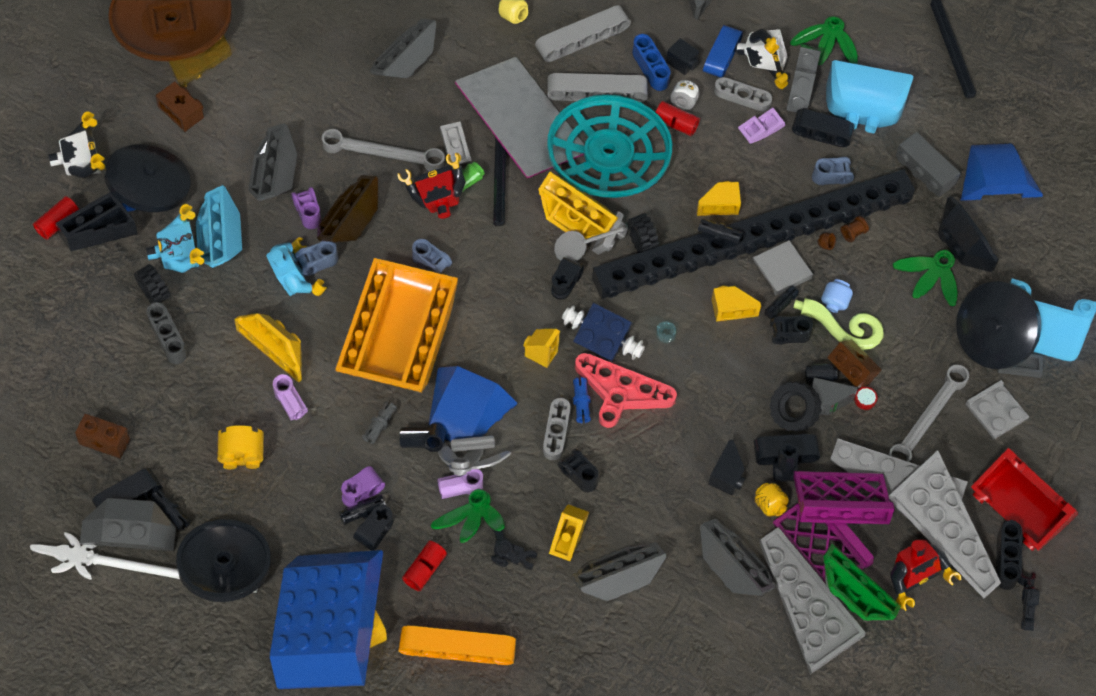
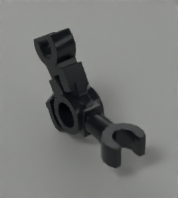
(507, 551)
(1030, 599)

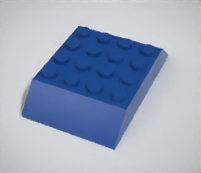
(325, 620)

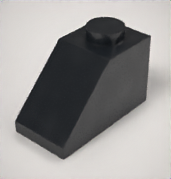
(728, 471)

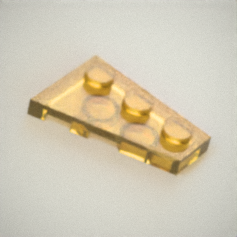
(193, 67)

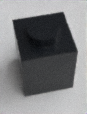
(682, 56)

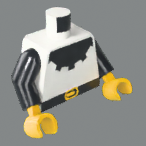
(766, 51)
(79, 150)

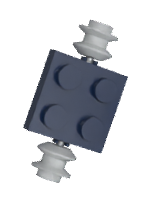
(603, 332)

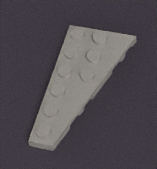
(859, 459)

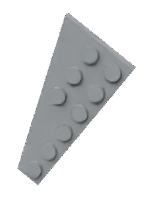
(939, 514)
(815, 614)

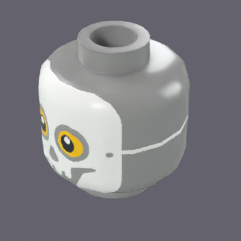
(685, 95)

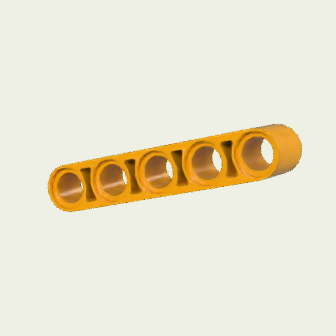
(457, 645)

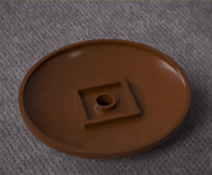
(146, 32)

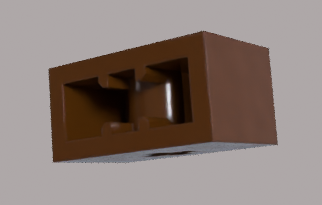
(180, 106)
(854, 363)
(102, 436)

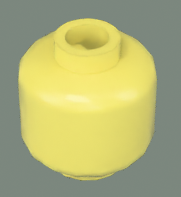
(513, 10)

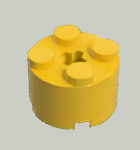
(240, 447)

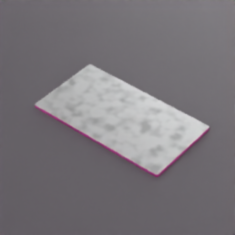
(517, 114)

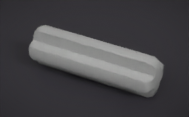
(472, 443)

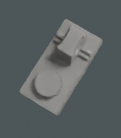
(455, 142)
(606, 243)

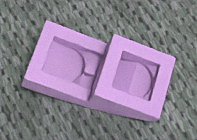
(761, 127)

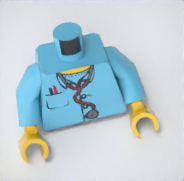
(177, 244)
(288, 270)

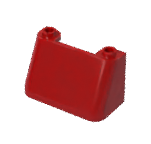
(1024, 498)

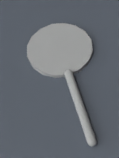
(573, 244)

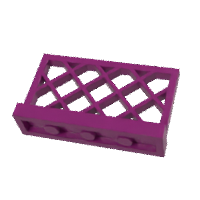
(844, 510)
(841, 533)

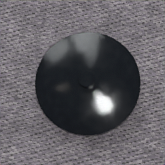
(147, 178)
(998, 325)
(223, 560)

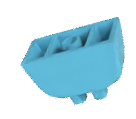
(866, 94)

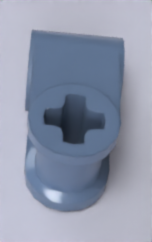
(834, 171)
(316, 257)
(433, 259)

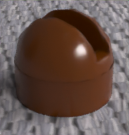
(826, 241)

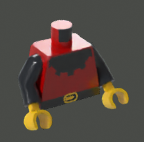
(437, 188)
(916, 566)

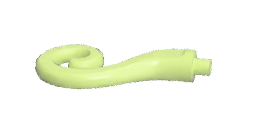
(821, 313)

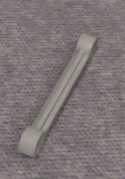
(382, 150)
(931, 411)

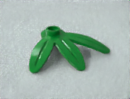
(831, 30)
(935, 270)
(478, 507)

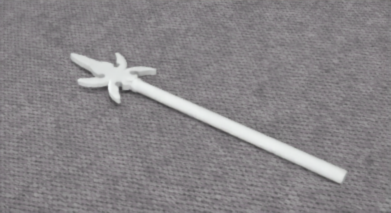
(79, 555)

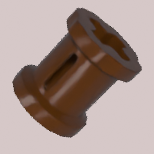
(854, 229)

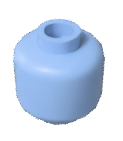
(837, 295)

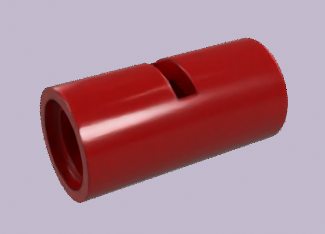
(678, 118)
(46, 223)
(424, 565)

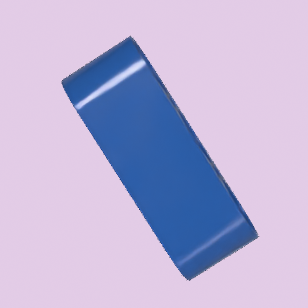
(722, 51)
(651, 62)

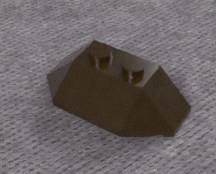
(350, 211)

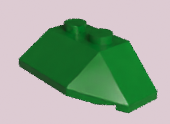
(856, 588)

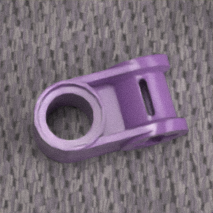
(307, 205)
(361, 486)

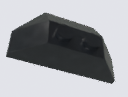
(965, 238)

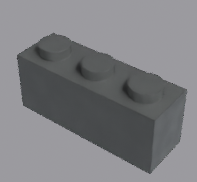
(927, 164)

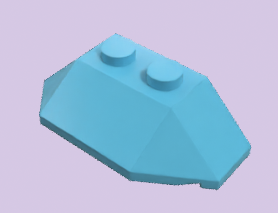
(218, 228)

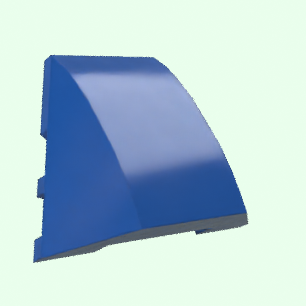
(997, 171)
(467, 403)

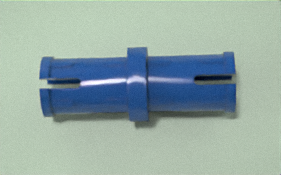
(581, 400)

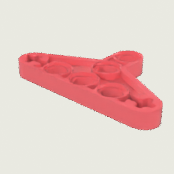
(632, 395)

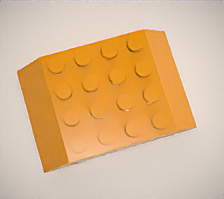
(398, 325)

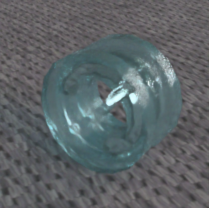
(666, 338)

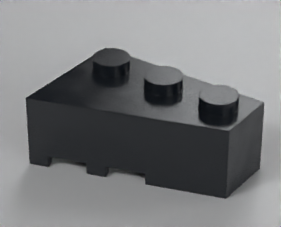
(96, 224)

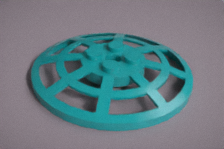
(609, 139)

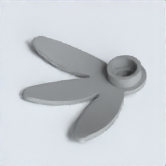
(470, 461)

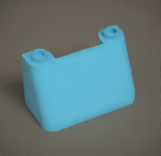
(1062, 329)

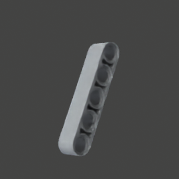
(582, 33)
(579, 86)

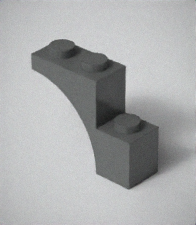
(803, 78)

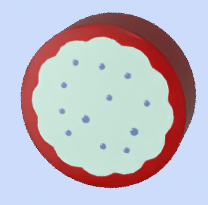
(865, 398)

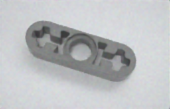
(738, 86)
(560, 437)

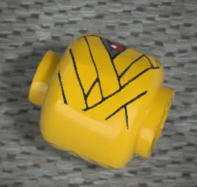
(771, 499)

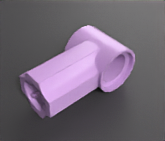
(289, 398)
(459, 485)

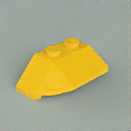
(574, 209)
(273, 341)

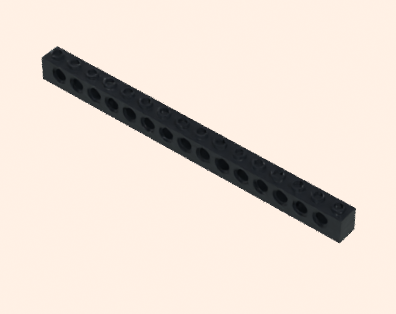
(781, 219)

